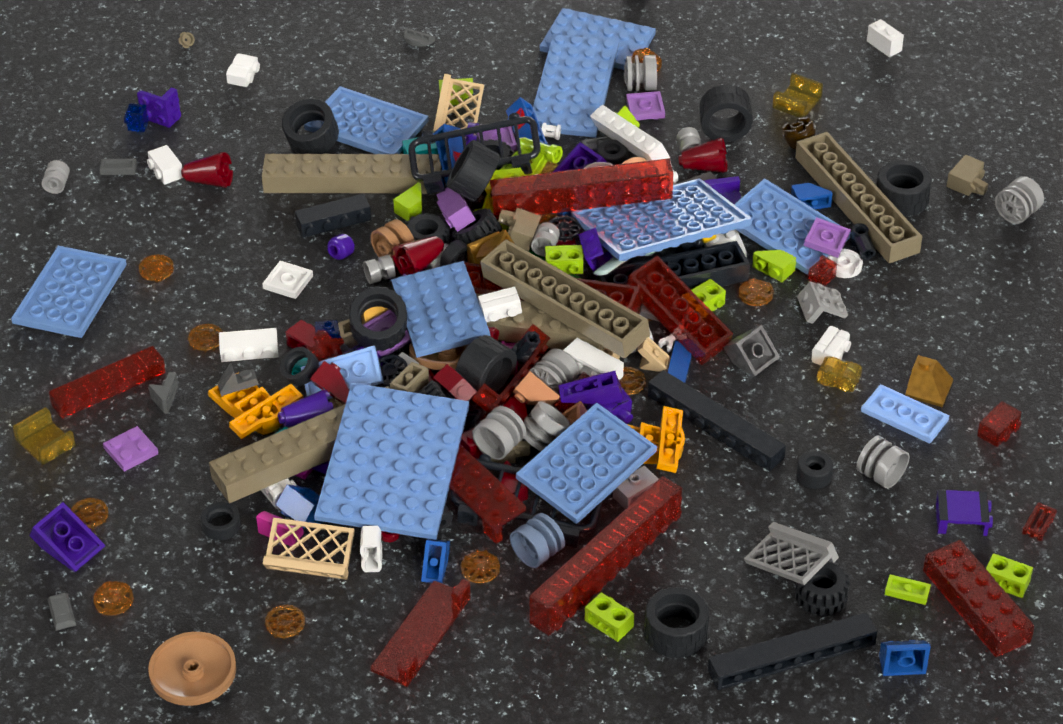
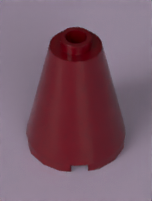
(706, 157)
(210, 170)
(417, 254)

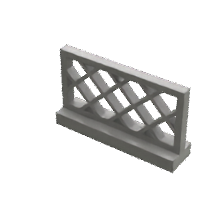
(799, 542)

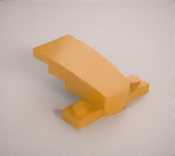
(254, 408)
(667, 438)

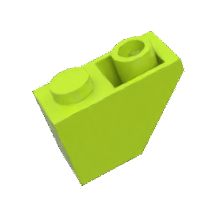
(774, 263)

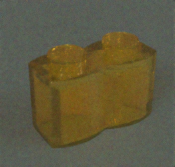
(839, 374)

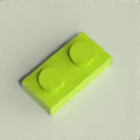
(907, 589)

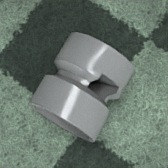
(688, 138)
(55, 177)
(545, 235)
(379, 269)

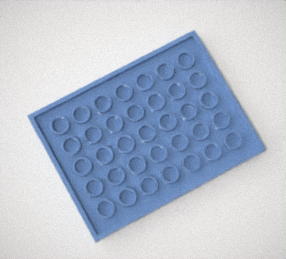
(654, 225)
(392, 461)

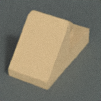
(653, 356)

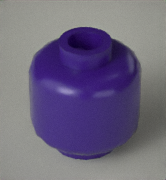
(340, 246)

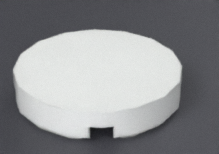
(848, 263)

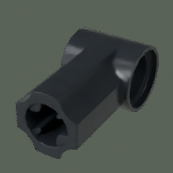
(862, 241)
(525, 346)

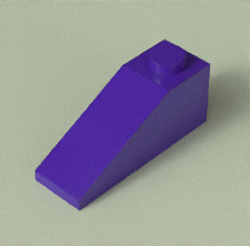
(596, 389)

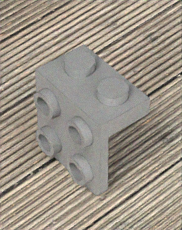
(818, 298)

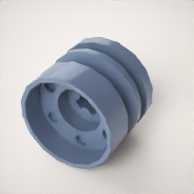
(537, 540)

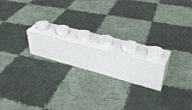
(628, 134)

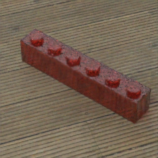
(107, 382)

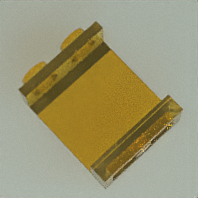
(799, 96)
(43, 437)

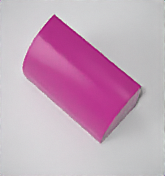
(264, 524)

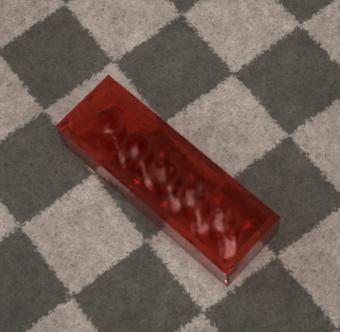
(680, 310)
(978, 598)

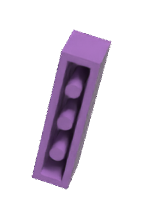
(455, 209)

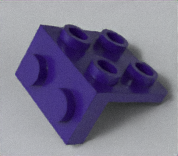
(163, 109)

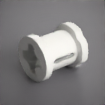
(548, 128)

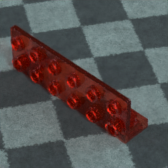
(490, 399)
(484, 494)
(421, 631)

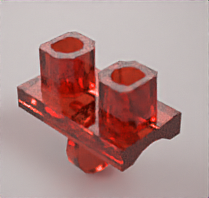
(326, 345)

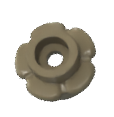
(190, 39)

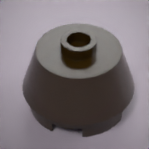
(798, 131)

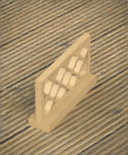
(445, 98)
(303, 565)

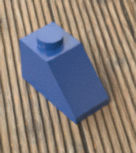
(812, 195)
(435, 560)

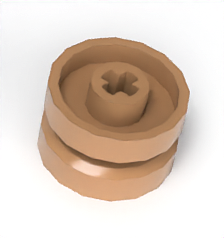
(389, 236)

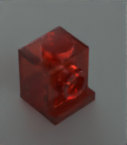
(822, 271)

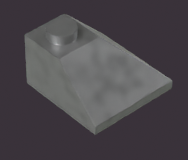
(752, 351)

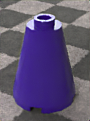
(305, 409)

